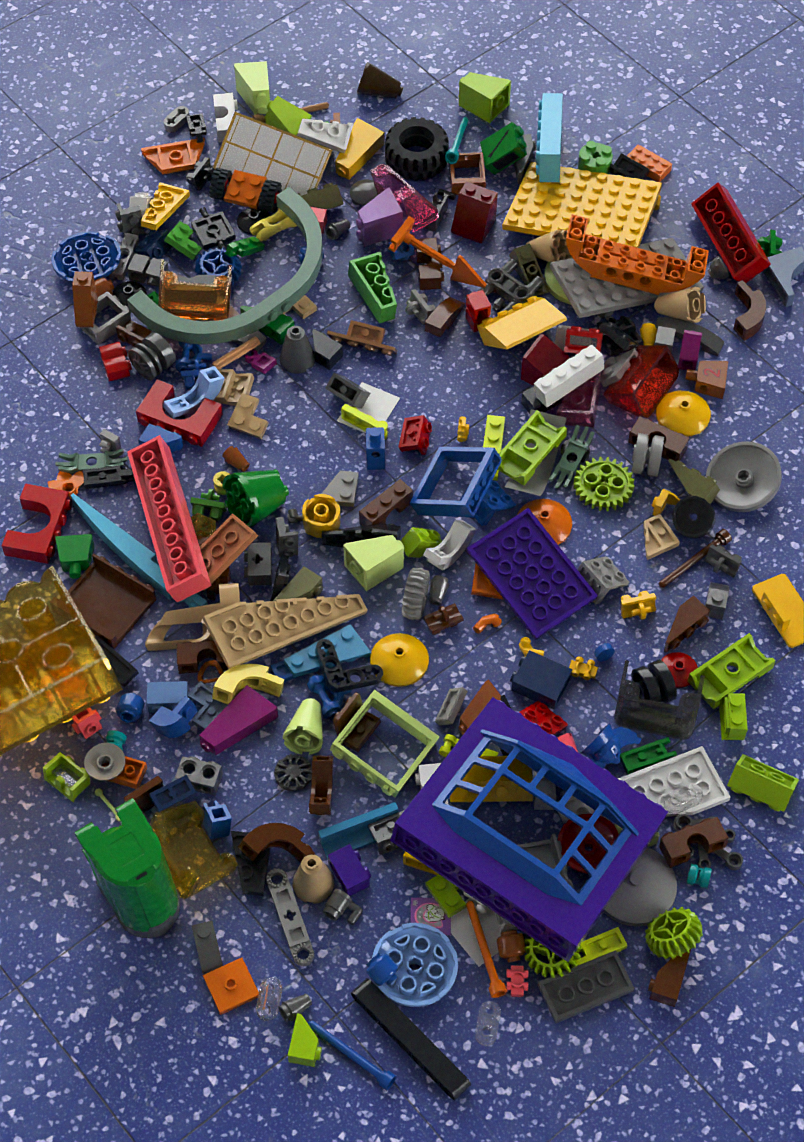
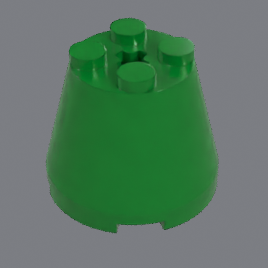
(254, 494)

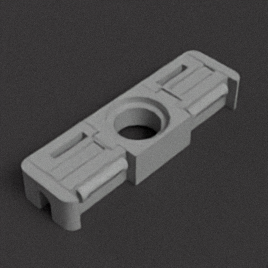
(127, 247)

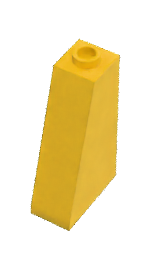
(362, 145)

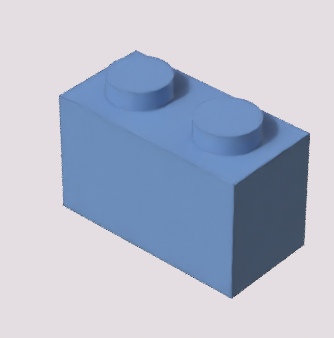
(165, 694)

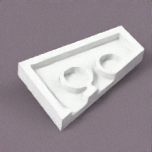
(327, 134)

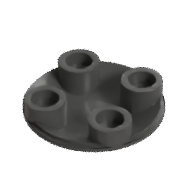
(363, 192)

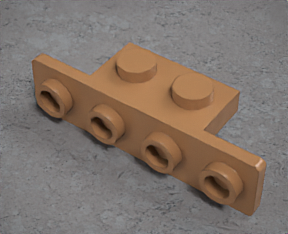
(364, 335)

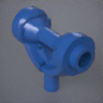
(182, 363)
(330, 708)

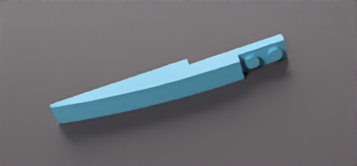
(129, 550)

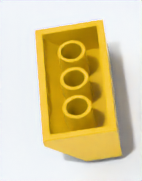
(503, 790)

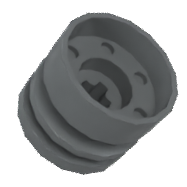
(152, 356)

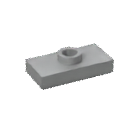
(451, 706)

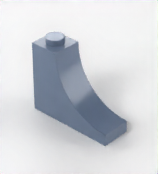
(783, 270)

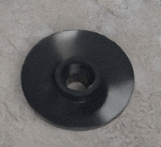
(249, 217)
(126, 290)

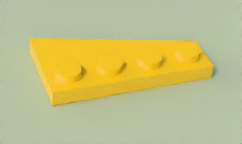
(165, 203)

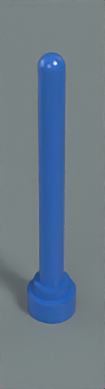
(385, 1078)

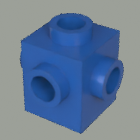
(403, 252)

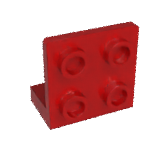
(544, 717)

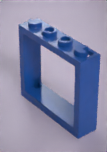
(473, 496)

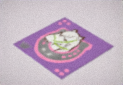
(430, 913)

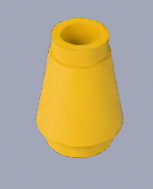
(648, 333)

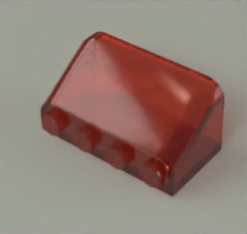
(644, 381)

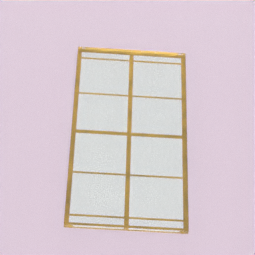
(272, 154)

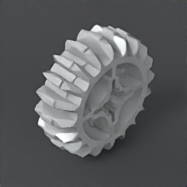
(415, 593)

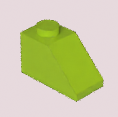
(304, 1044)

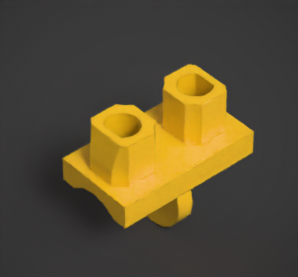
(638, 605)

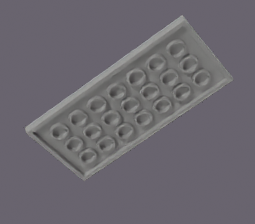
(596, 296)

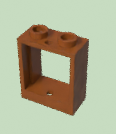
(472, 160)

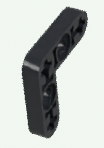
(338, 673)

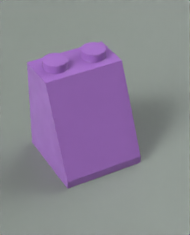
(379, 219)

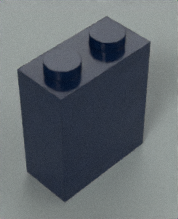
(541, 679)

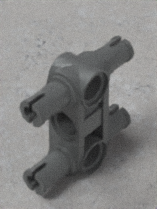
(508, 286)

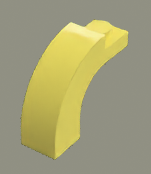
(253, 675)

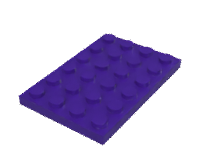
(532, 573)

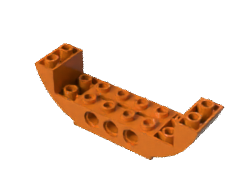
(633, 265)

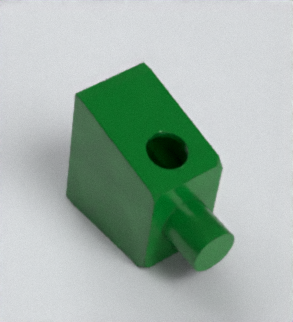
(75, 553)

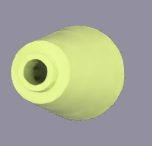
(305, 729)

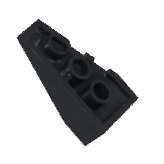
(342, 536)

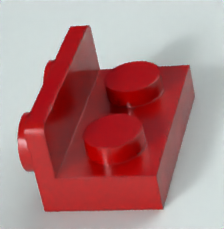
(415, 434)

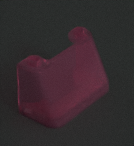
(414, 202)

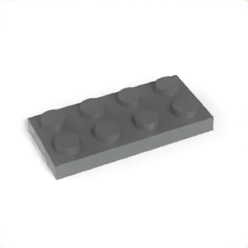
(585, 987)

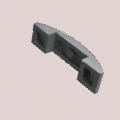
(710, 342)

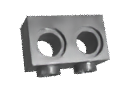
(201, 770)

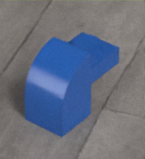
(174, 722)

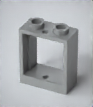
(101, 333)

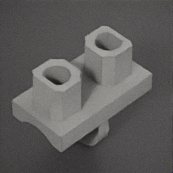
(418, 306)

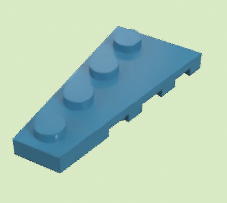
(346, 644)

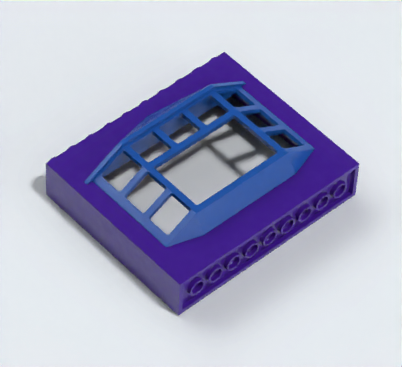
(499, 870)

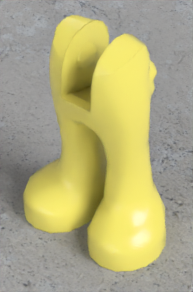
(265, 229)

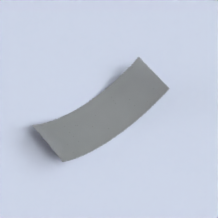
(538, 482)

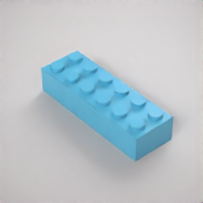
(549, 137)

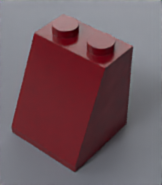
(474, 212)
(541, 359)

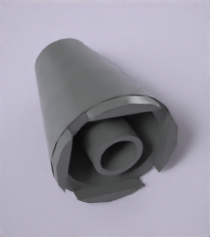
(296, 351)

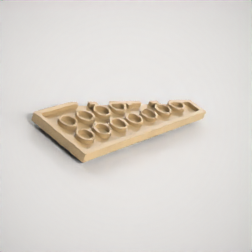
(260, 627)

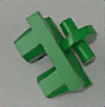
(770, 243)

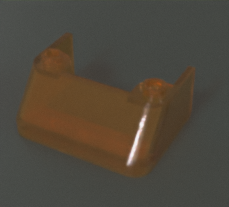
(195, 299)

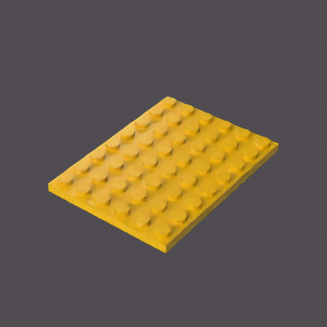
(613, 203)

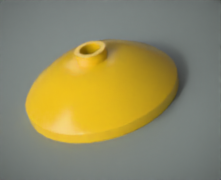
(681, 419)
(402, 668)

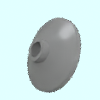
(103, 754)

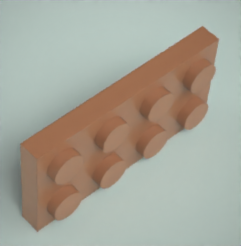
(225, 546)

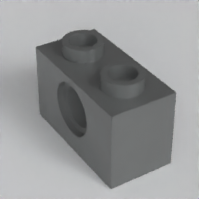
(347, 390)

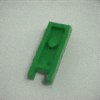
(646, 755)

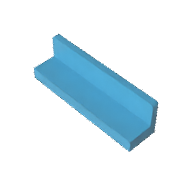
(354, 830)

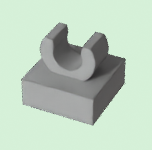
(109, 441)

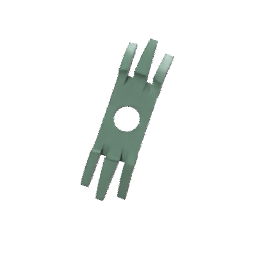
(577, 448)
(78, 461)

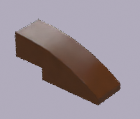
(443, 316)

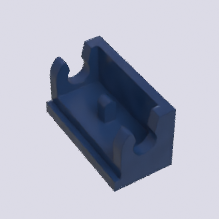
(172, 793)

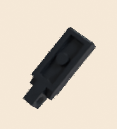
(197, 126)
(107, 476)

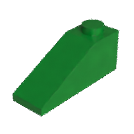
(275, 329)

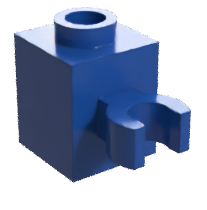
(217, 820)

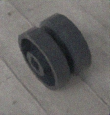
(705, 517)
(655, 682)

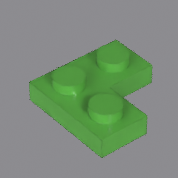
(180, 240)

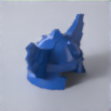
(608, 745)

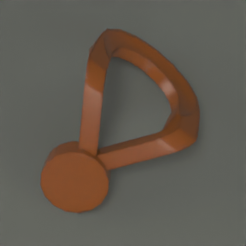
(203, 668)

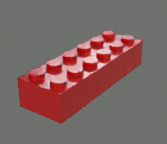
(730, 233)

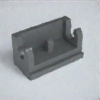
(442, 206)

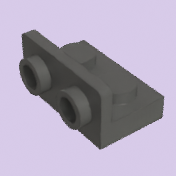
(286, 541)
(382, 832)

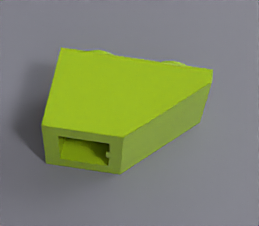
(419, 539)

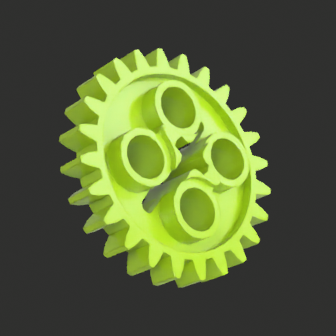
(604, 483)

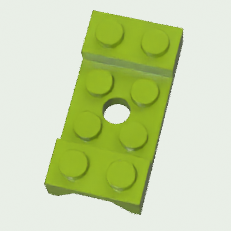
(521, 461)
(720, 681)

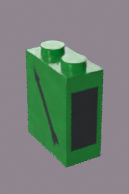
(503, 148)

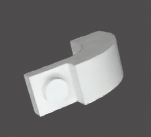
(452, 546)

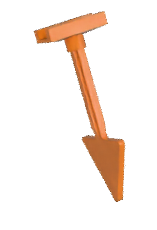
(461, 269)

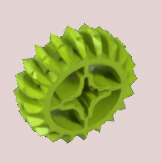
(673, 933)
(553, 967)

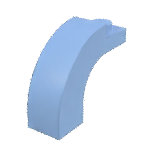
(207, 386)

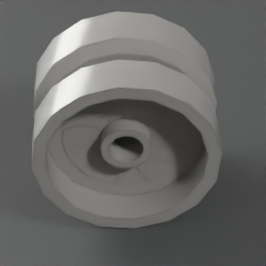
(647, 454)

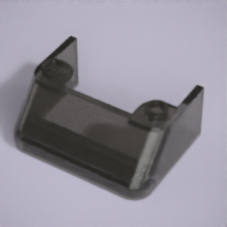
(655, 716)

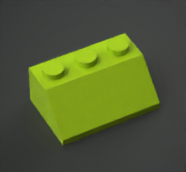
(762, 783)

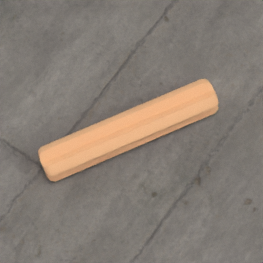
(236, 353)

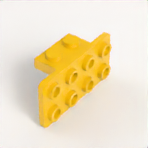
(783, 607)

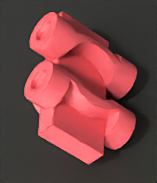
(517, 982)

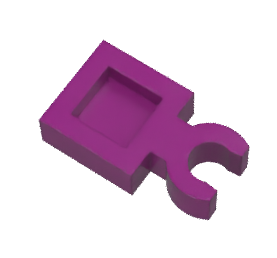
(261, 362)

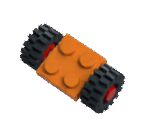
(245, 189)

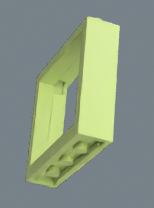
(399, 717)

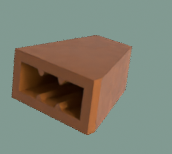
(84, 299)
(477, 704)

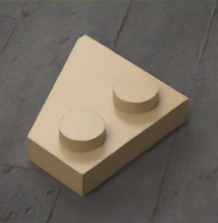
(658, 537)

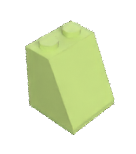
(253, 85)
(374, 559)

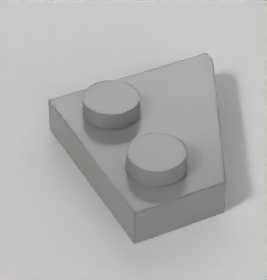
(616, 367)
(343, 488)

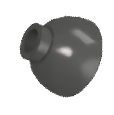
(718, 269)

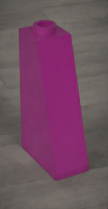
(238, 720)

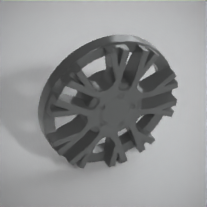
(293, 772)

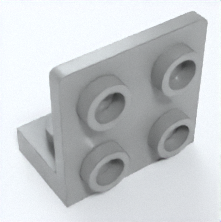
(602, 576)

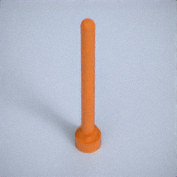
(497, 987)

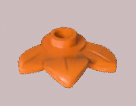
(68, 482)

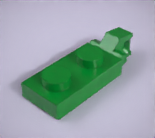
(245, 247)

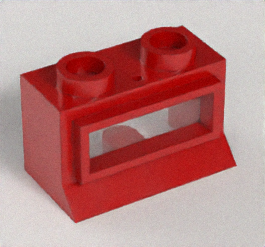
(580, 339)

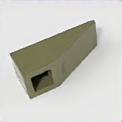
(325, 198)
(528, 267)
(694, 482)

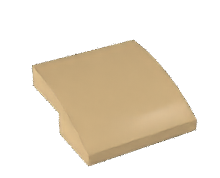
(233, 386)

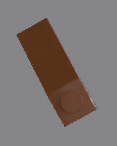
(668, 981)

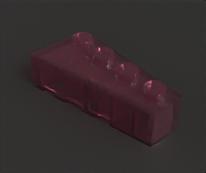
(581, 404)

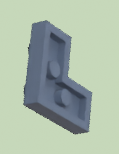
(210, 708)

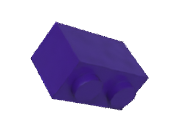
(349, 870)

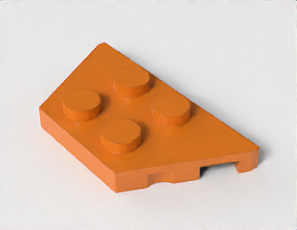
(174, 156)

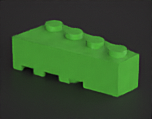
(373, 284)

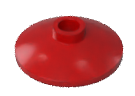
(680, 675)

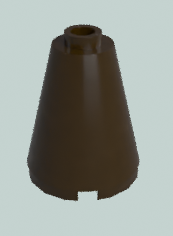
(378, 83)

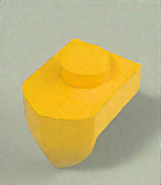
(664, 498)

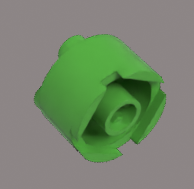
(595, 157)

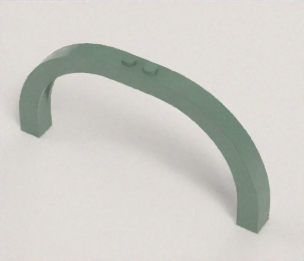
(260, 315)

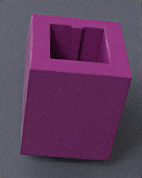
(689, 350)

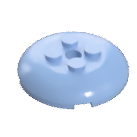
(431, 951)

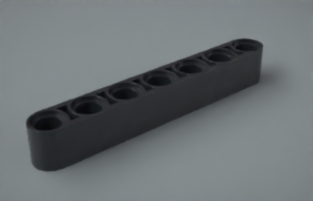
(410, 1039)

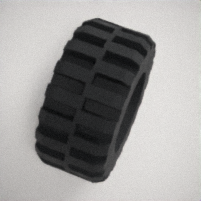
(416, 133)

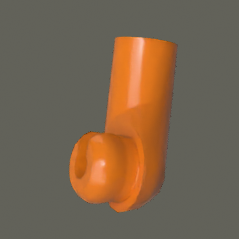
(486, 620)

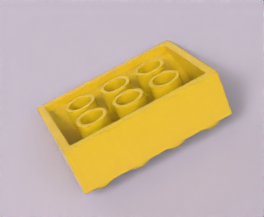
(520, 323)

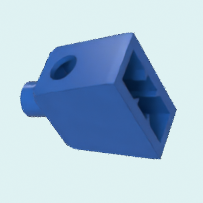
(375, 443)

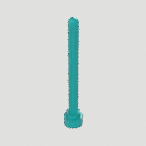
(452, 154)

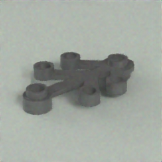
(703, 857)

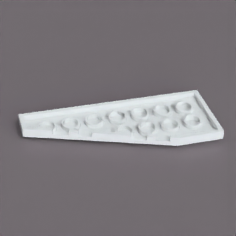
(668, 776)

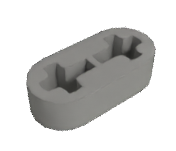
(176, 119)

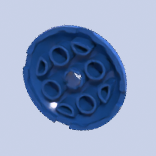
(86, 254)

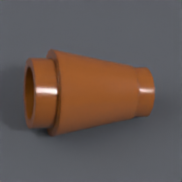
(235, 458)

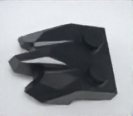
(626, 326)

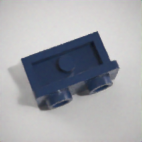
(154, 244)

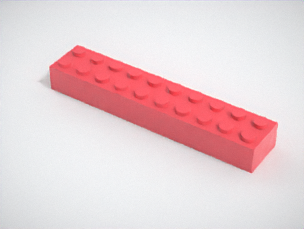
(168, 519)

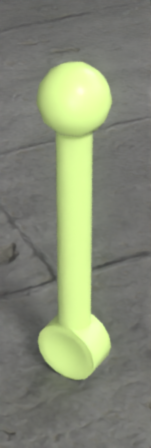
(98, 792)

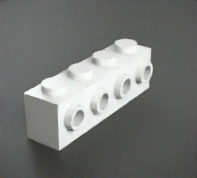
(569, 375)

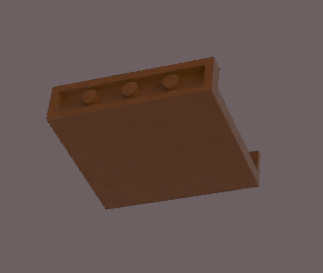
(111, 600)

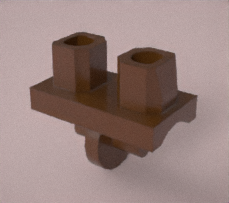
(443, 618)

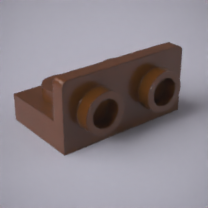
(132, 333)

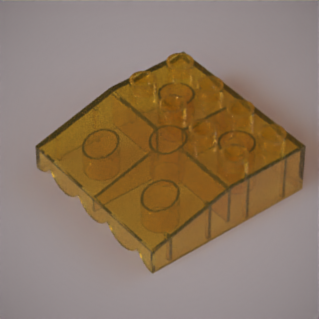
(46, 661)

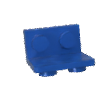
(493, 500)

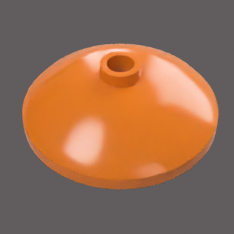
(558, 519)

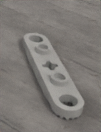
(294, 930)

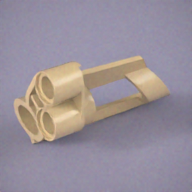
(155, 641)

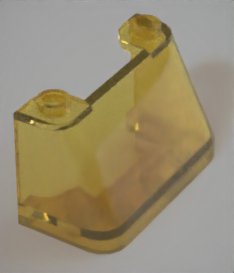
(188, 850)

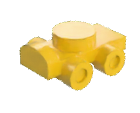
(463, 429)
(583, 670)

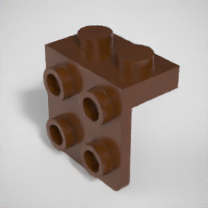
(363, 729)

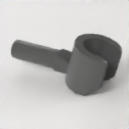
(499, 303)
(293, 516)

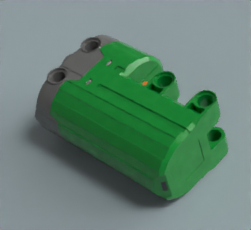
(132, 872)

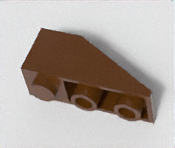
(689, 617)

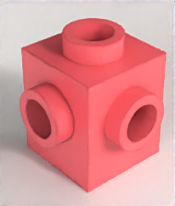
(87, 722)

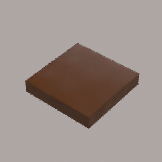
(141, 794)

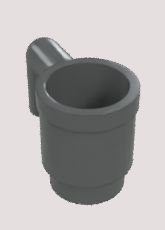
(338, 903)

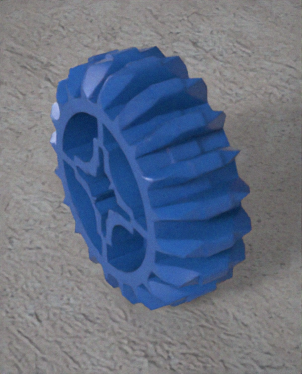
(216, 263)

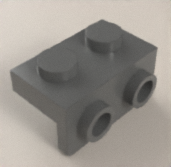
(129, 220)

